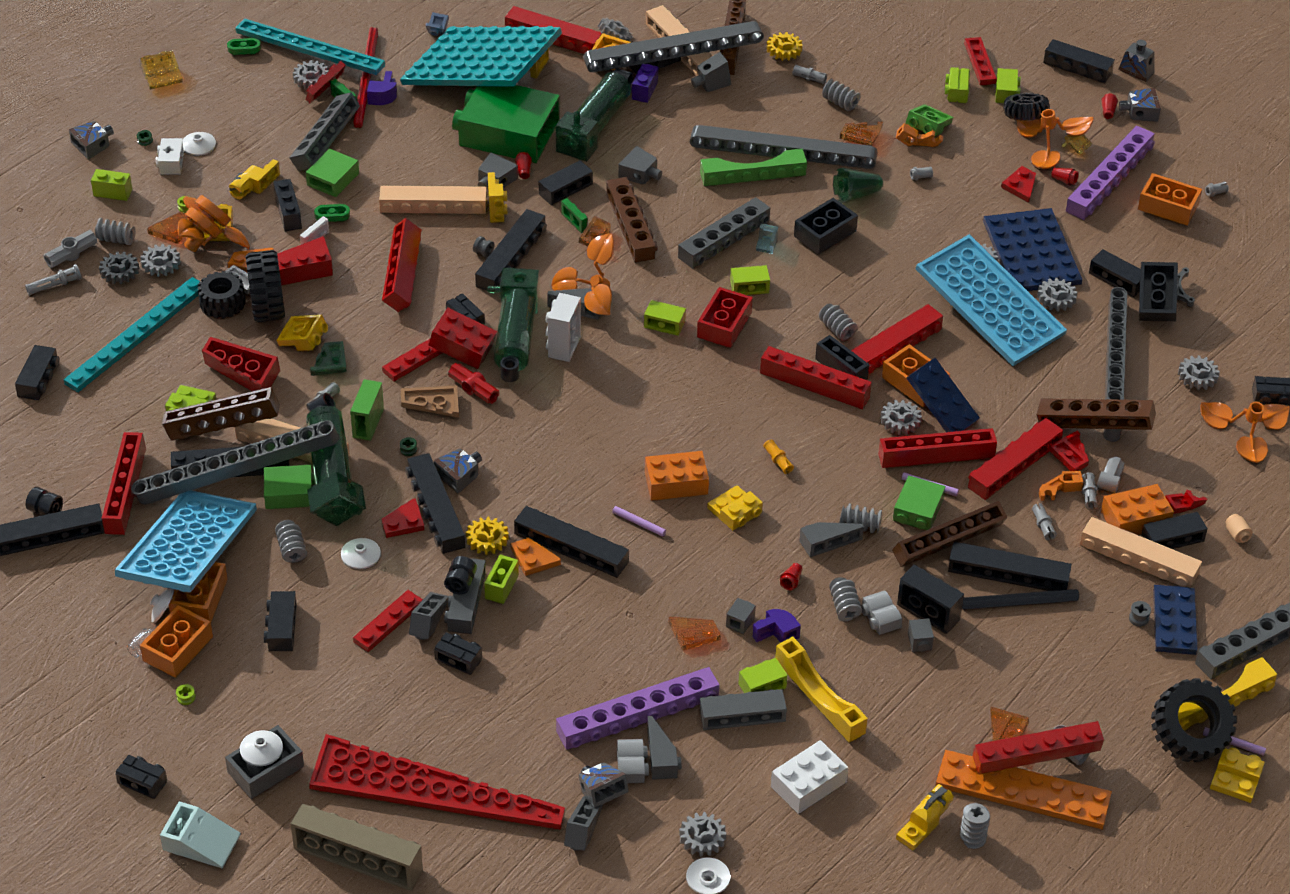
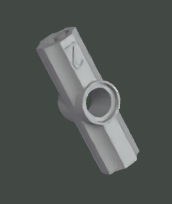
(70, 248)

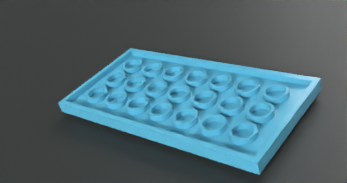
(991, 300)
(186, 540)

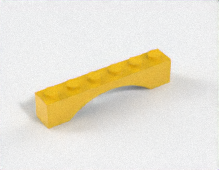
(1255, 679)
(843, 715)

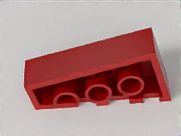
(305, 262)
(241, 364)

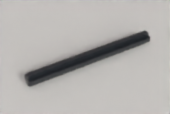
(1020, 599)

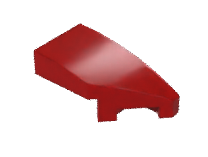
(1184, 502)

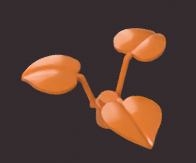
(1048, 121)
(196, 236)
(600, 297)
(1253, 449)

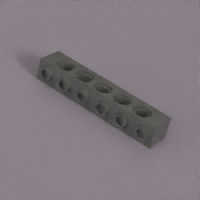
(324, 131)
(723, 232)
(1245, 642)

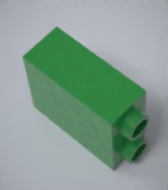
(507, 120)

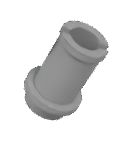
(917, 173)
(1213, 189)

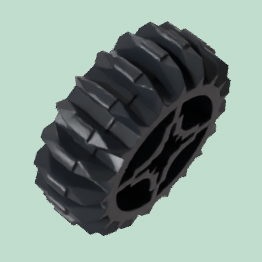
(1025, 106)

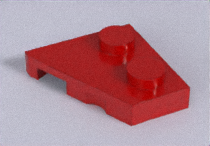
(1020, 183)
(1070, 452)
(403, 520)

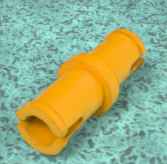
(778, 456)

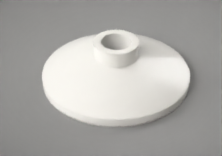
(199, 143)
(360, 553)
(160, 604)
(263, 754)
(708, 869)

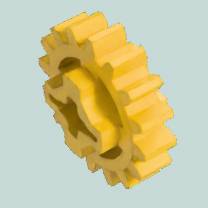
(784, 46)
(487, 535)

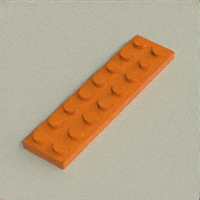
(1026, 790)

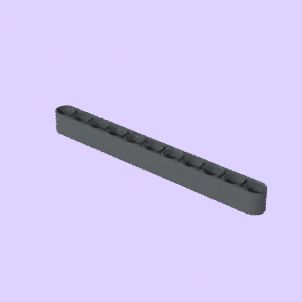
(673, 46)
(773, 145)
(1115, 352)
(235, 462)

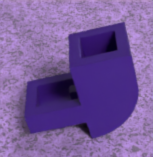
(382, 91)
(777, 623)

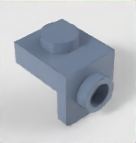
(437, 24)

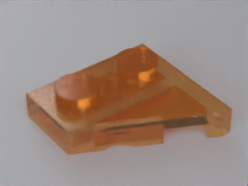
(861, 133)
(168, 228)
(595, 228)
(694, 632)
(1007, 724)

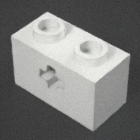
(170, 156)

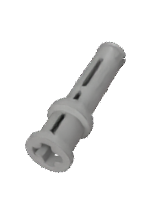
(63, 279)

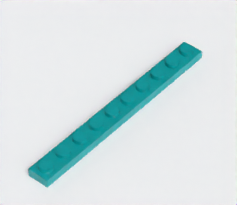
(310, 46)
(132, 336)

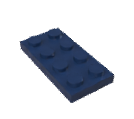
(942, 397)
(1175, 619)

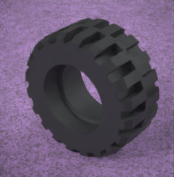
(265, 286)
(1212, 702)

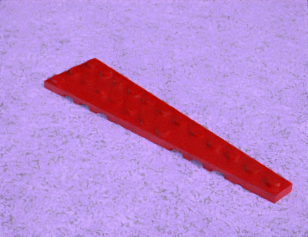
(377, 776)

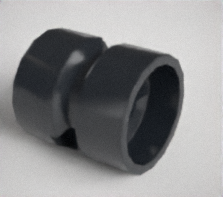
(43, 502)
(460, 575)

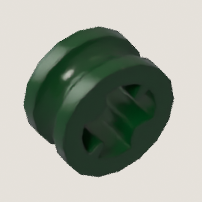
(144, 137)
(408, 441)

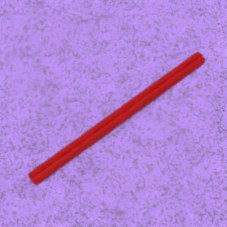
(365, 78)

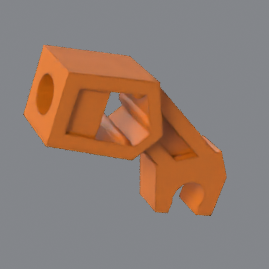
(910, 136)
(1066, 482)

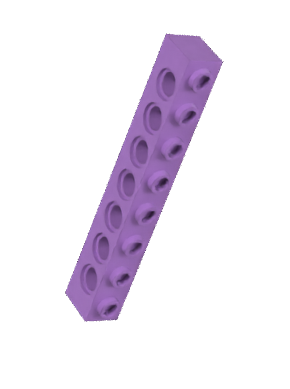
(1110, 172)
(635, 708)

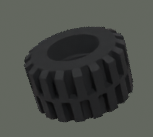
(221, 294)

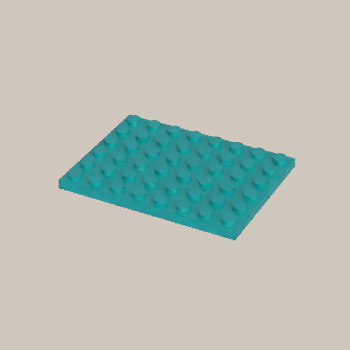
(481, 56)

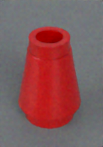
(1109, 105)
(524, 163)
(1065, 175)
(790, 578)

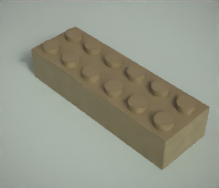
(357, 846)

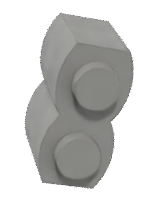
(881, 612)
(631, 759)

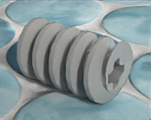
(841, 95)
(114, 233)
(837, 321)
(856, 516)
(290, 541)
(845, 599)
(974, 825)

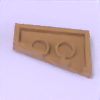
(436, 400)

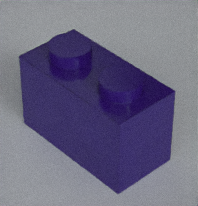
(645, 83)

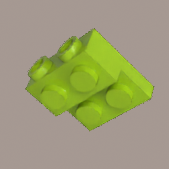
(188, 396)

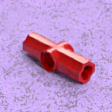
(473, 383)

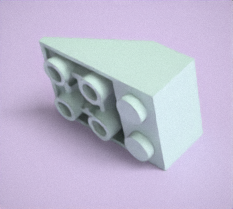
(198, 835)

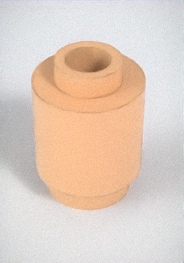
(1238, 528)

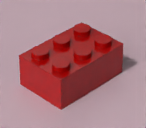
(724, 317)
(462, 338)

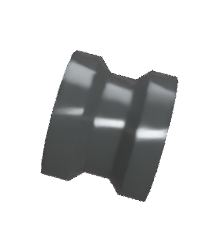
(483, 246)
(1140, 613)

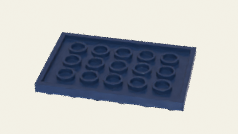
(1032, 247)

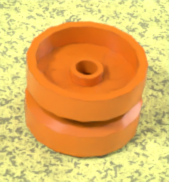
(206, 219)

